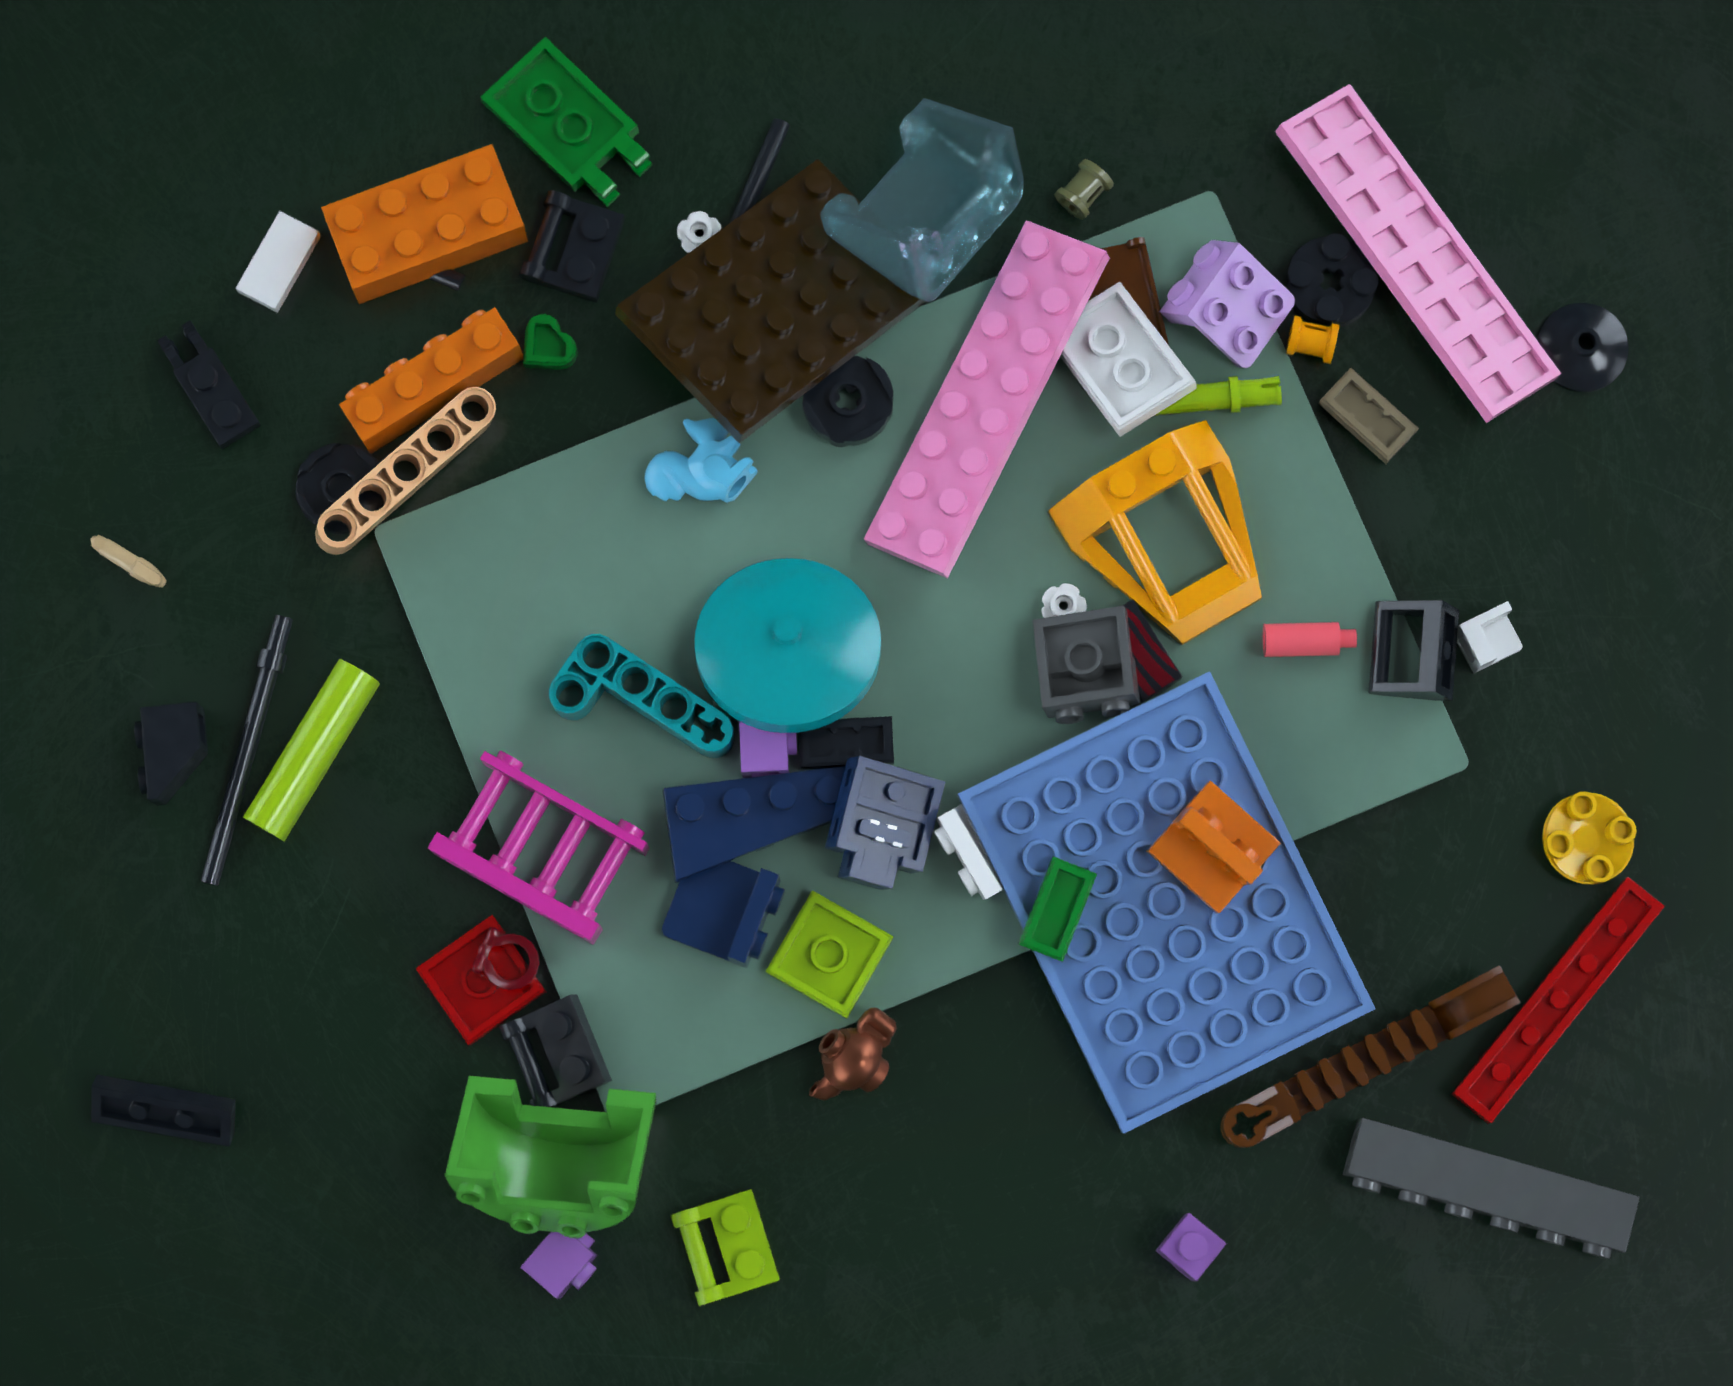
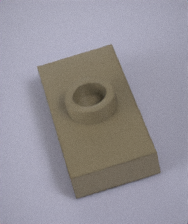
(1368, 415)

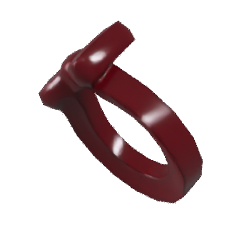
(482, 963)

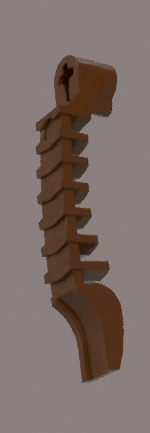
(1375, 1055)

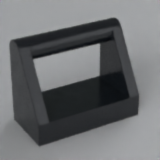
(1437, 649)

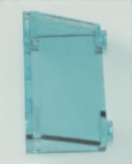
(935, 202)

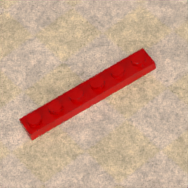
(1558, 1000)

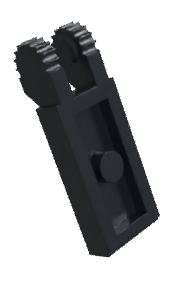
(211, 389)

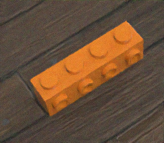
(432, 379)

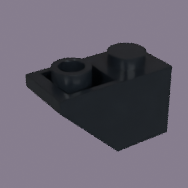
(173, 747)

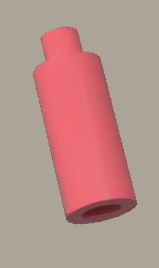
(1306, 639)

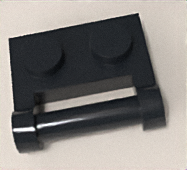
(586, 250)
(568, 1046)

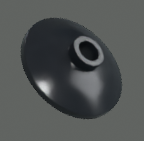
(1582, 368)

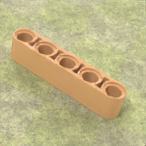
(414, 450)

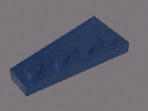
(739, 816)

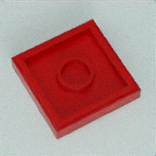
(469, 997)

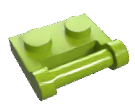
(741, 1245)

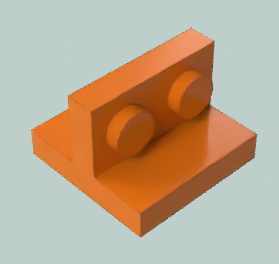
(1214, 847)

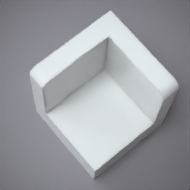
(1488, 638)

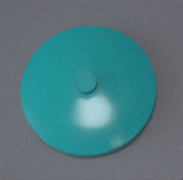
(788, 645)

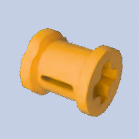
(1312, 339)

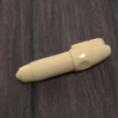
(136, 566)

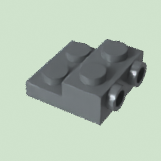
(1085, 664)

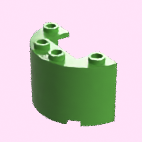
(549, 1163)

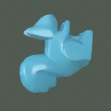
(707, 473)

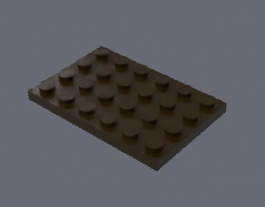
(765, 307)

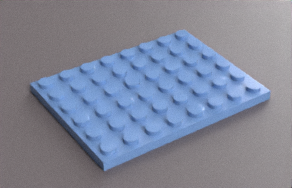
(1154, 977)

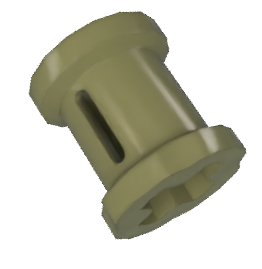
(1084, 189)

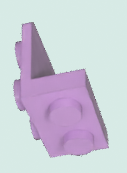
(1229, 301)

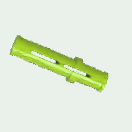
(1229, 395)

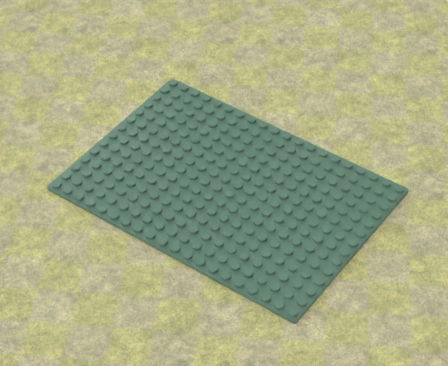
(580, 547)

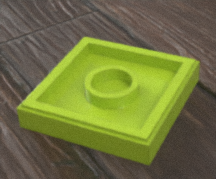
(829, 954)

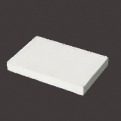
(1124, 361)

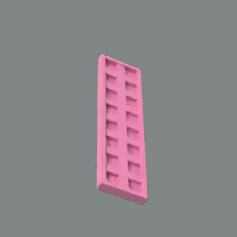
(1418, 253)
(986, 399)

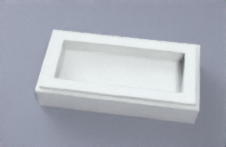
(278, 262)

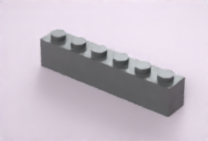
(1490, 1186)

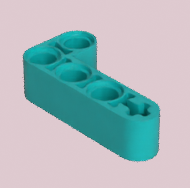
(647, 703)

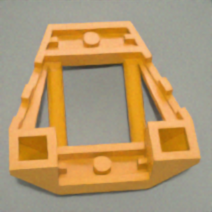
(1108, 495)

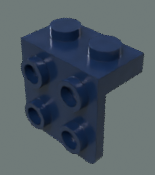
(724, 911)

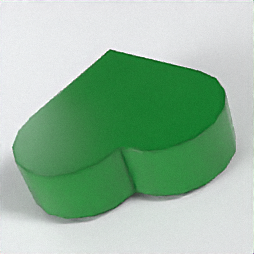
(548, 346)

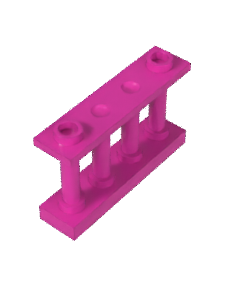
(540, 892)

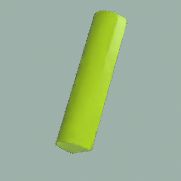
(311, 750)

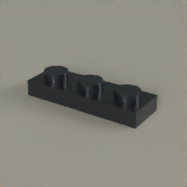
(163, 1110)

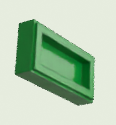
(1057, 909)

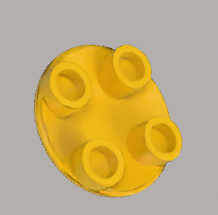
(1588, 838)

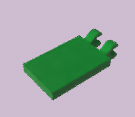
(566, 120)

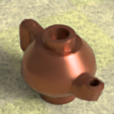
(854, 1056)

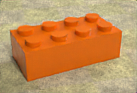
(425, 224)

